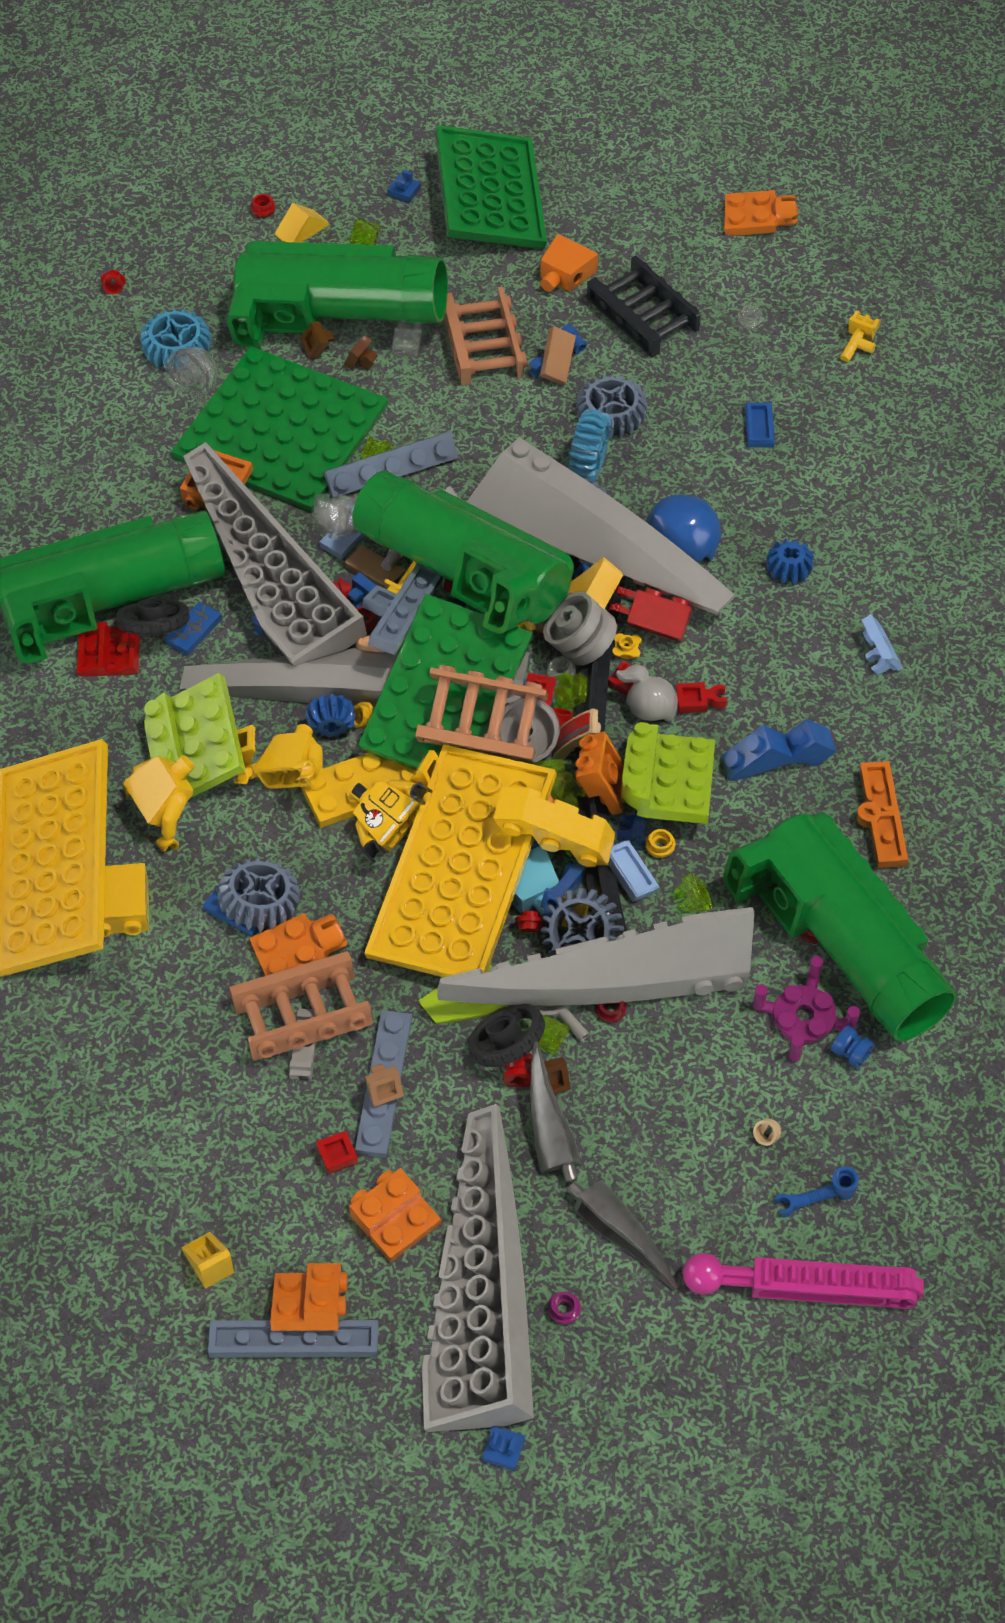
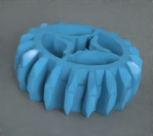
(171, 332)
(590, 444)

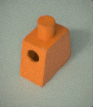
(566, 264)

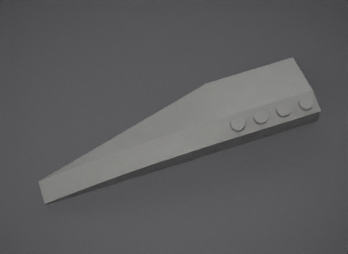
(348, 673)

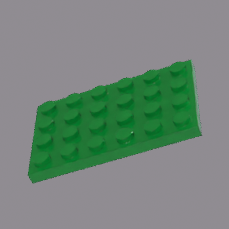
(490, 187)
(447, 637)

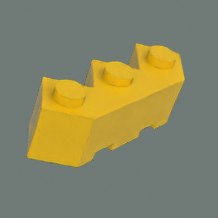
(554, 825)

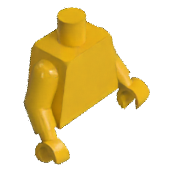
(287, 761)
(161, 794)

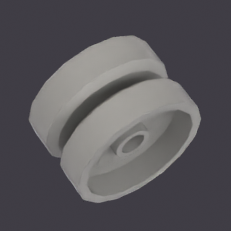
(580, 629)
(544, 726)

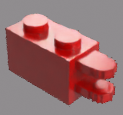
(655, 613)

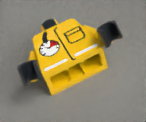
(386, 813)

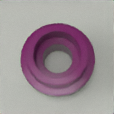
(568, 1299)

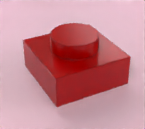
(337, 1152)

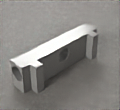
(303, 1058)

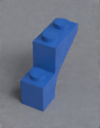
(770, 749)

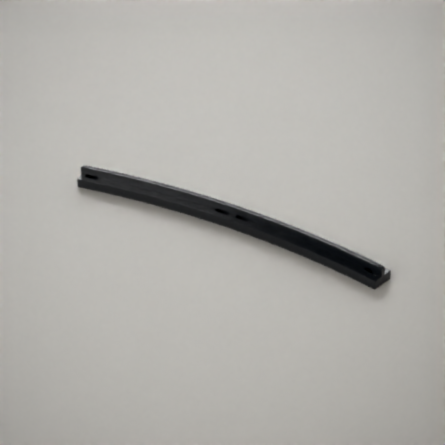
(599, 877)

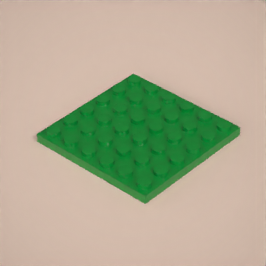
(285, 424)

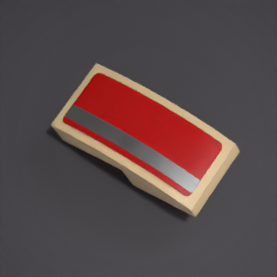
(574, 731)

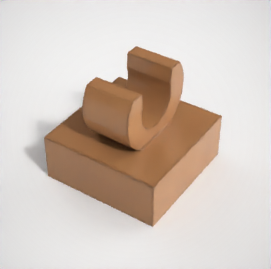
(384, 1084)

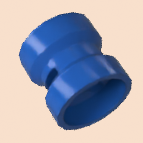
(852, 1046)

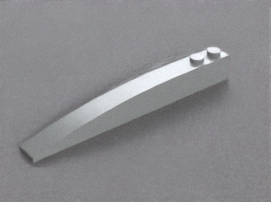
(589, 524)
(283, 585)
(676, 960)
(480, 1324)

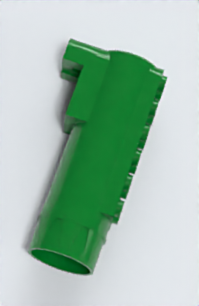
(295, 283)
(487, 559)
(61, 585)
(822, 884)

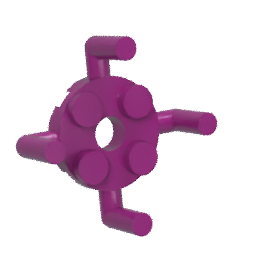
(807, 998)

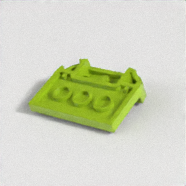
(199, 727)
(668, 775)

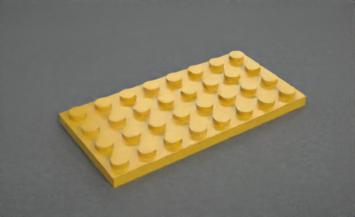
(52, 857)
(456, 868)

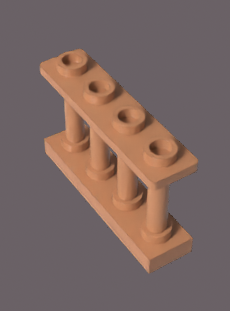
(463, 348)
(491, 742)
(293, 983)

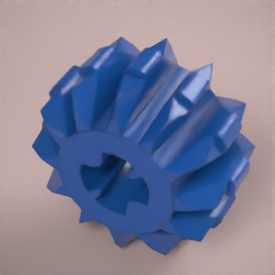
(790, 561)
(330, 715)

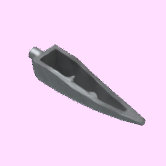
(552, 1134)
(614, 1221)

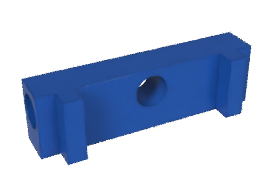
(571, 880)

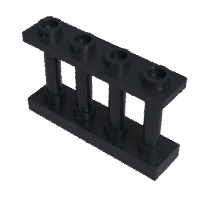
(636, 325)

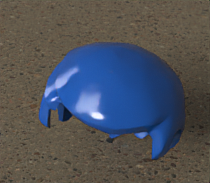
(688, 524)

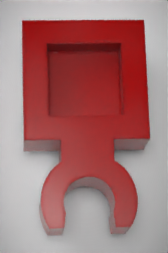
(696, 698)

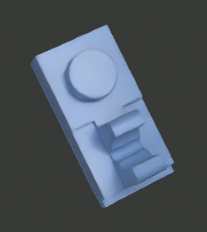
(884, 651)

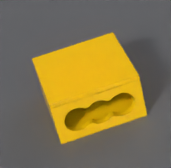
(126, 899)

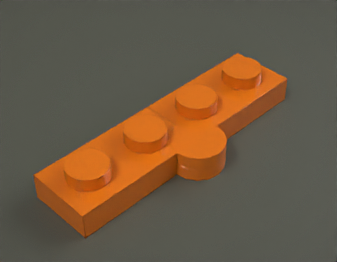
(882, 815)

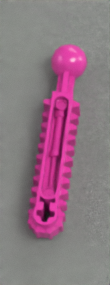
(808, 1281)

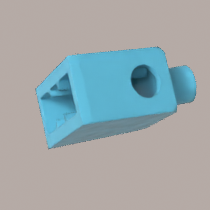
(535, 878)

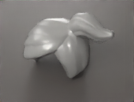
(650, 696)

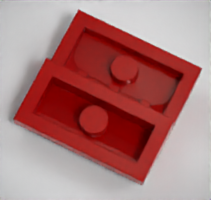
(107, 652)

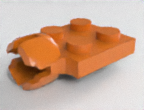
(758, 212)
(297, 942)

